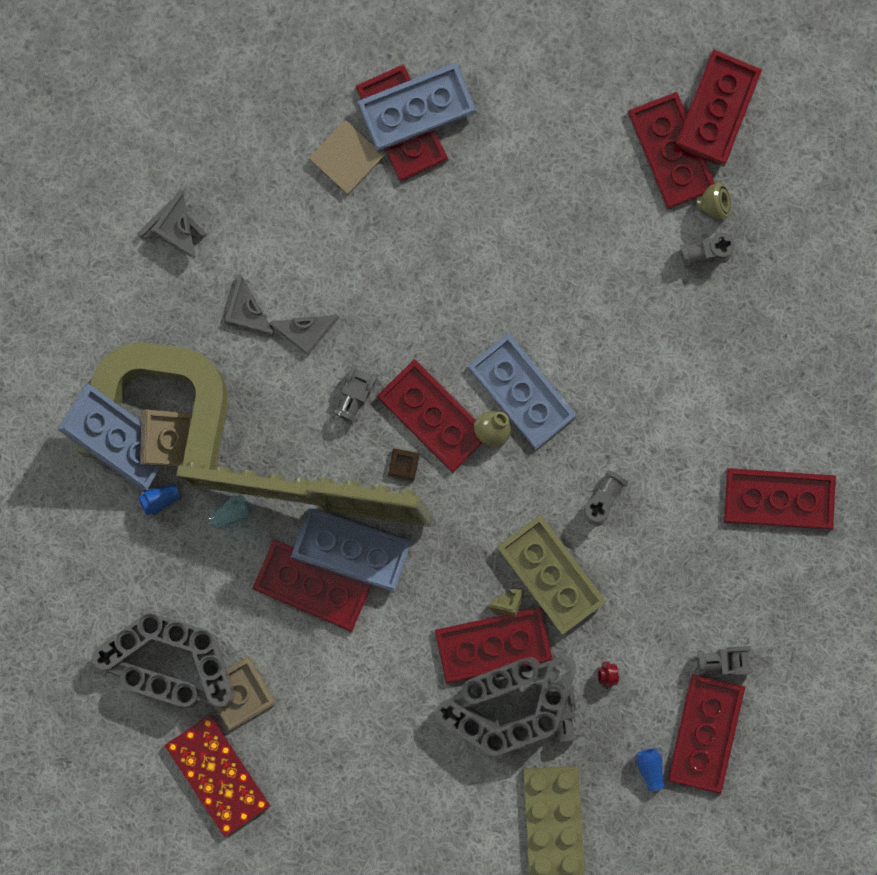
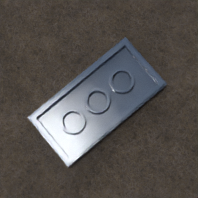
(416, 107)
(522, 391)
(108, 435)
(351, 549)

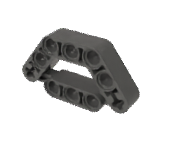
(149, 678)
(507, 732)

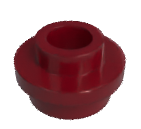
(608, 675)

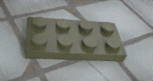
(551, 574)
(554, 821)

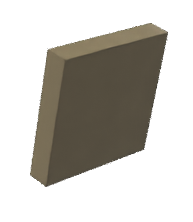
(346, 157)
(164, 437)
(250, 694)

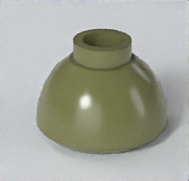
(715, 201)
(493, 428)

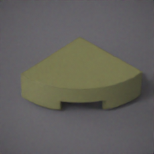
(508, 602)

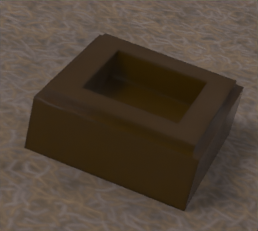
(403, 464)

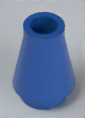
(158, 499)
(650, 766)

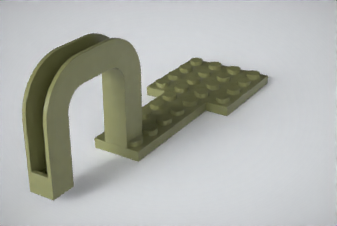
(206, 433)

